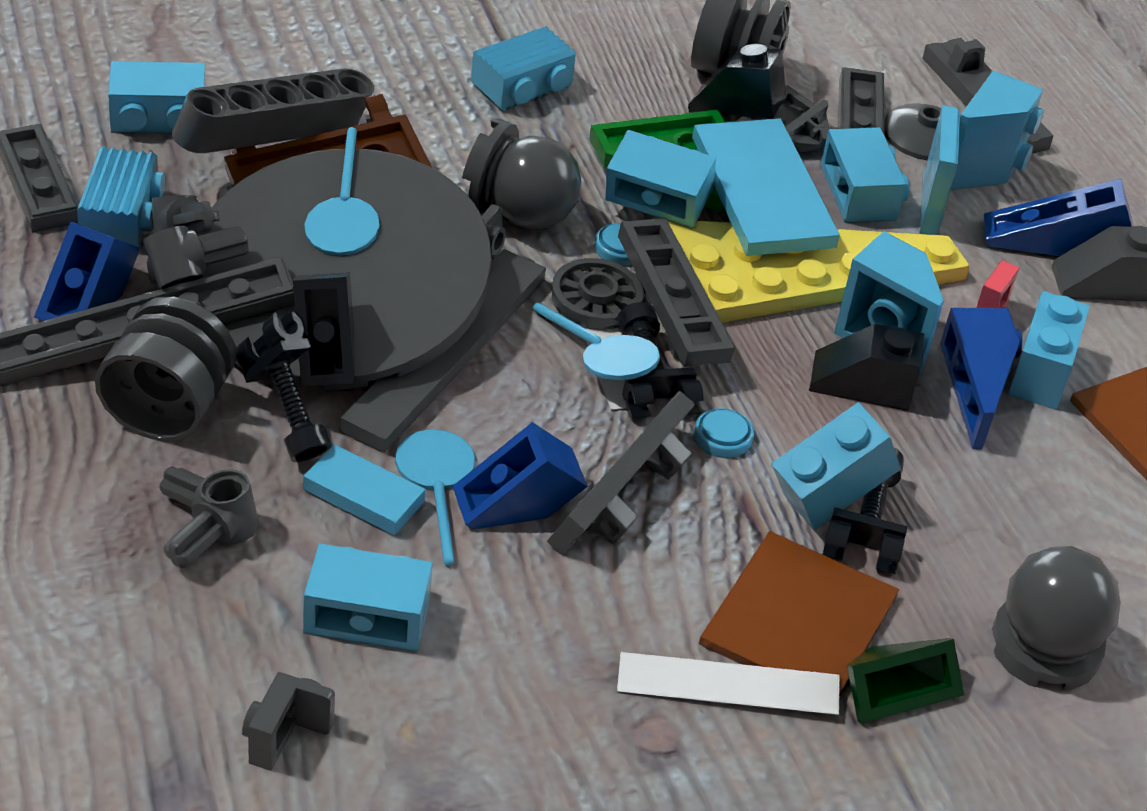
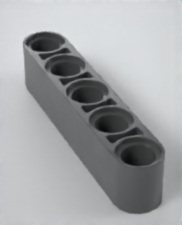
(271, 110)

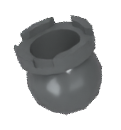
(527, 177)
(1057, 617)

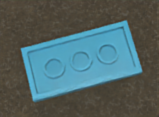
(766, 187)

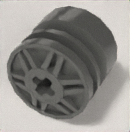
(729, 25)
(166, 369)

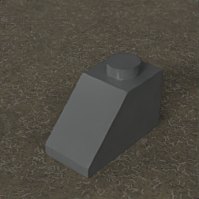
(1106, 266)

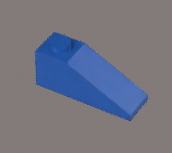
(1059, 221)
(979, 357)

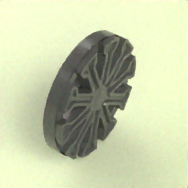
(596, 290)

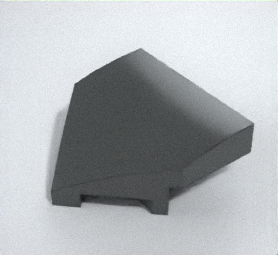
(803, 120)

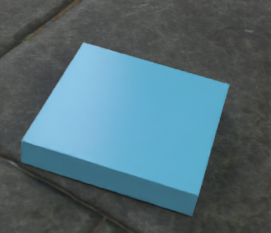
(940, 170)

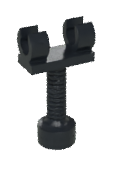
(642, 321)
(276, 354)
(868, 527)

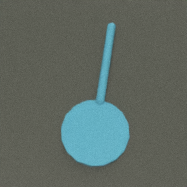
(343, 223)
(611, 357)
(436, 463)

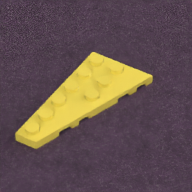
(791, 281)

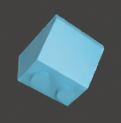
(997, 131)
(892, 288)

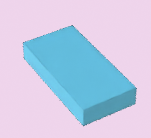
(364, 489)

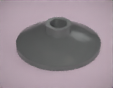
(912, 128)

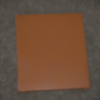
(1119, 414)
(798, 611)

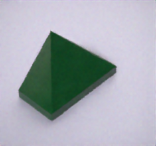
(904, 677)

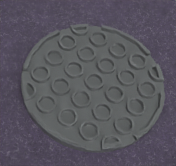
(408, 288)

